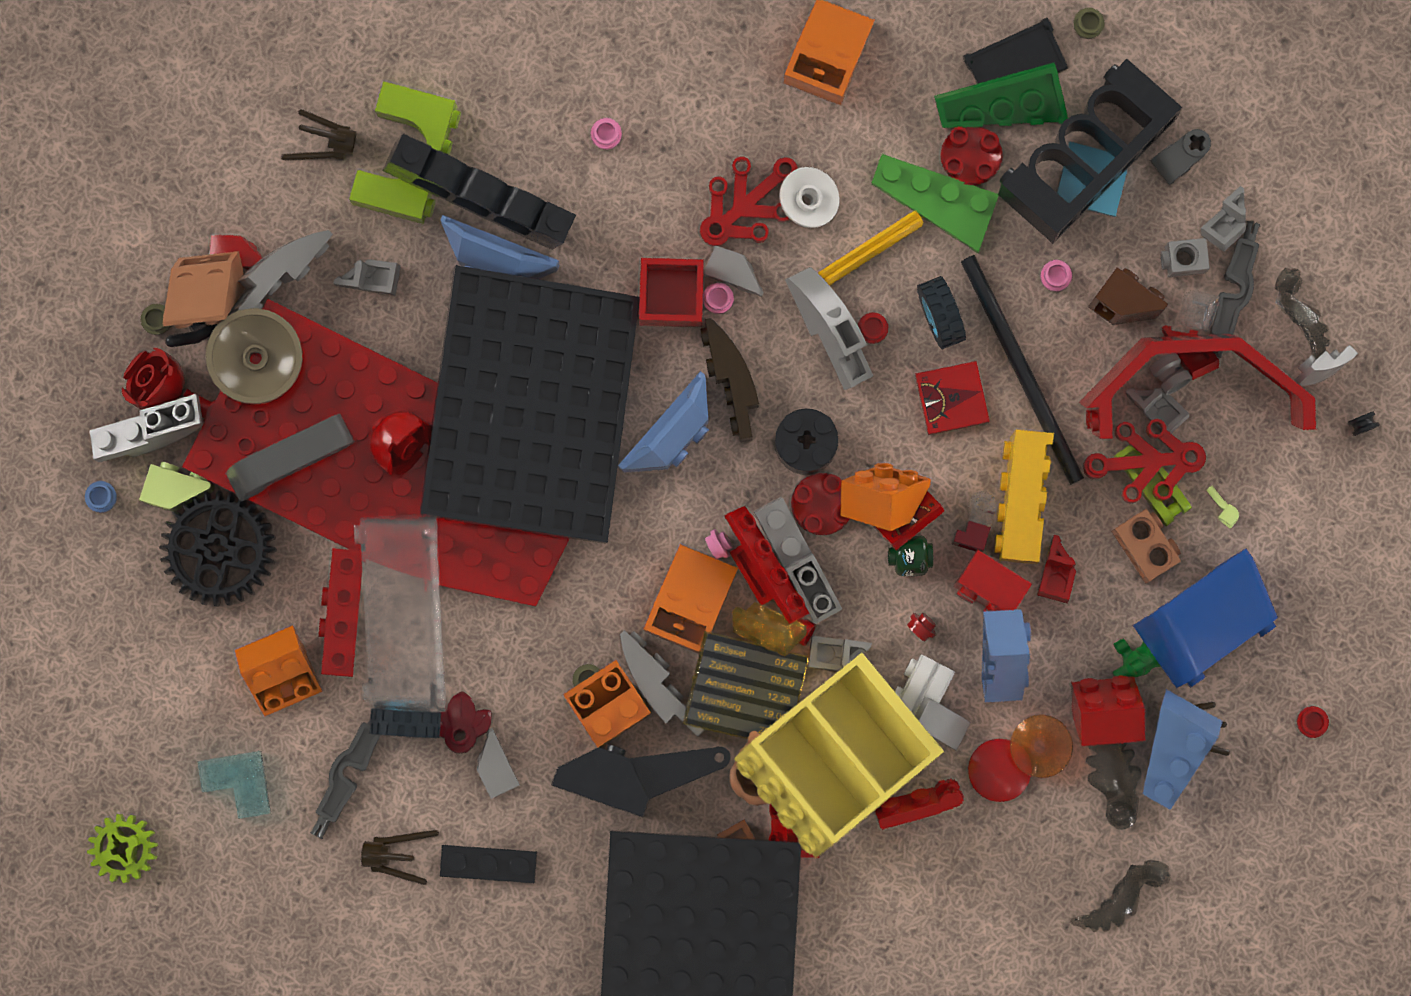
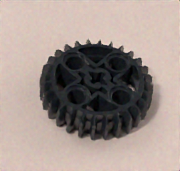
(217, 506)

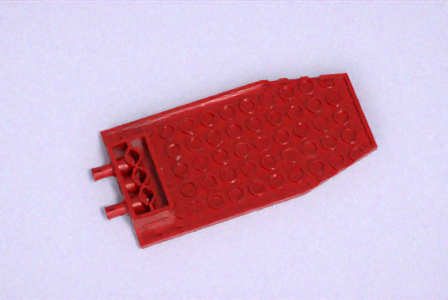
(350, 484)

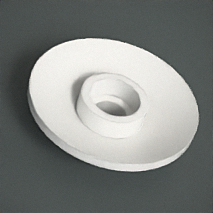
(818, 188)

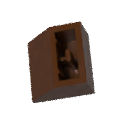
(1126, 300)

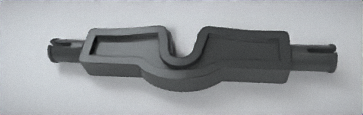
(1240, 273)
(340, 787)

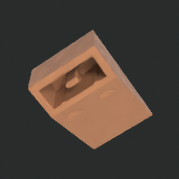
(203, 289)

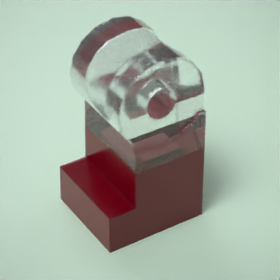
(981, 514)

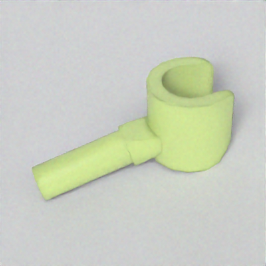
(1229, 514)

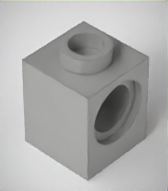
(1195, 248)

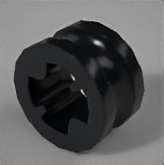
(1363, 423)

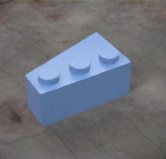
(1005, 655)
(1178, 749)

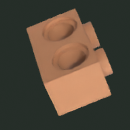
(1139, 550)

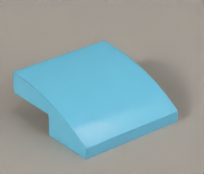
(1097, 159)

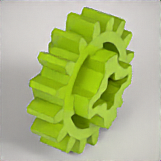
(129, 860)

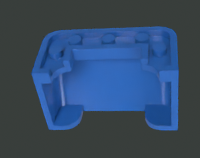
(1209, 620)

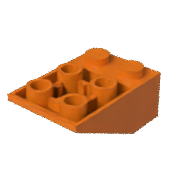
(828, 51)
(690, 598)

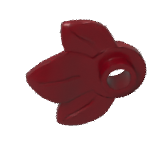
(463, 718)

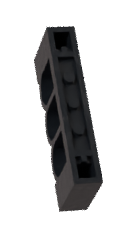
(1136, 96)
(478, 192)

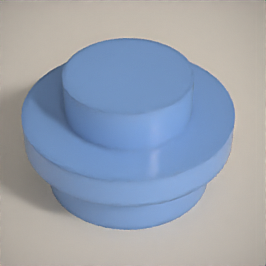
(100, 496)

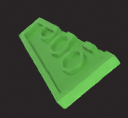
(942, 200)

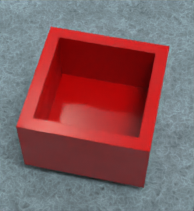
(671, 292)
(991, 584)
(1108, 711)

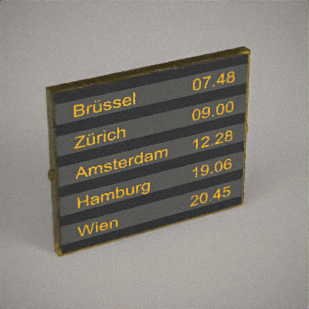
(742, 686)

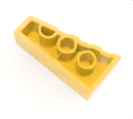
(1024, 496)

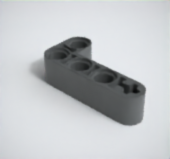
(288, 456)

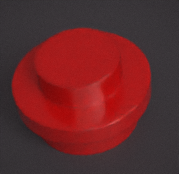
(873, 327)
(922, 626)
(1312, 722)

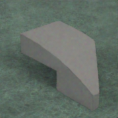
(1228, 223)
(732, 269)
(372, 277)
(1158, 405)
(834, 653)
(494, 767)

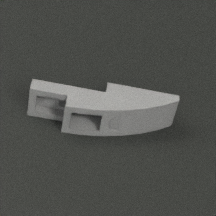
(284, 263)
(831, 320)
(149, 431)
(797, 560)
(649, 675)

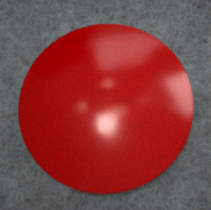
(971, 155)
(818, 504)
(995, 772)

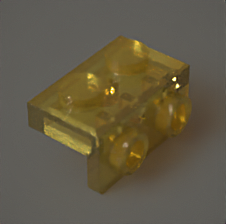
(767, 628)

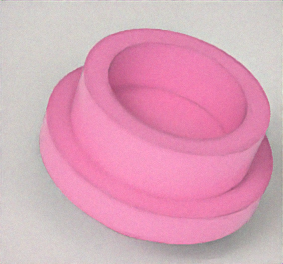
(606, 133)
(1056, 275)
(718, 298)
(718, 544)

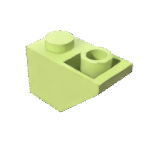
(170, 489)

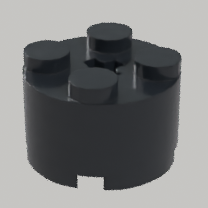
(819, 454)

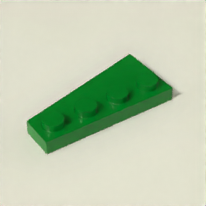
(1014, 99)

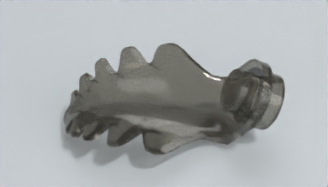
(1301, 314)
(1116, 781)
(1124, 896)

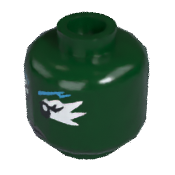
(912, 557)

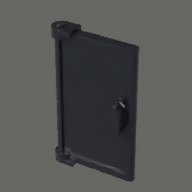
(1017, 53)

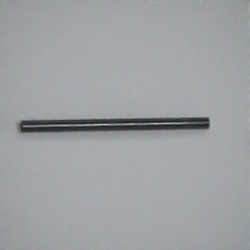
(1021, 368)

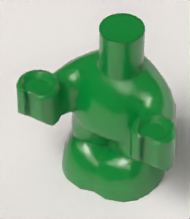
(1135, 662)

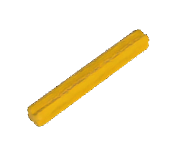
(871, 248)

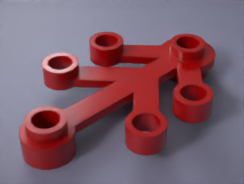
(743, 205)
(1150, 460)

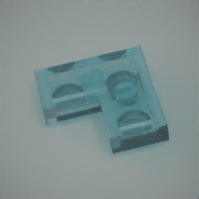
(245, 775)

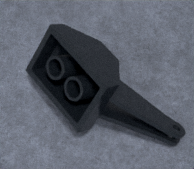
(632, 782)

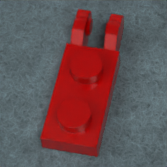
(919, 804)

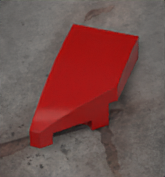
(233, 243)
(1195, 362)
(1057, 573)

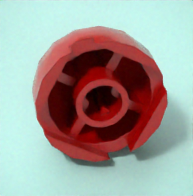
(153, 379)
(397, 441)

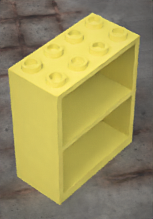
(837, 755)

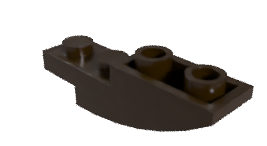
(729, 366)

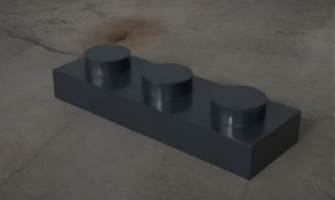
(488, 864)

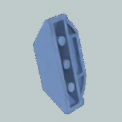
(491, 253)
(672, 432)

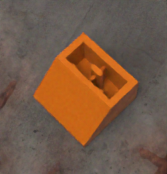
(883, 496)
(278, 671)
(607, 704)

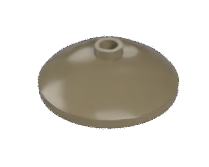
(250, 333)

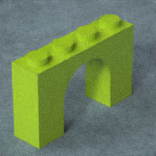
(434, 119)

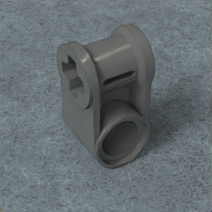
(1178, 157)

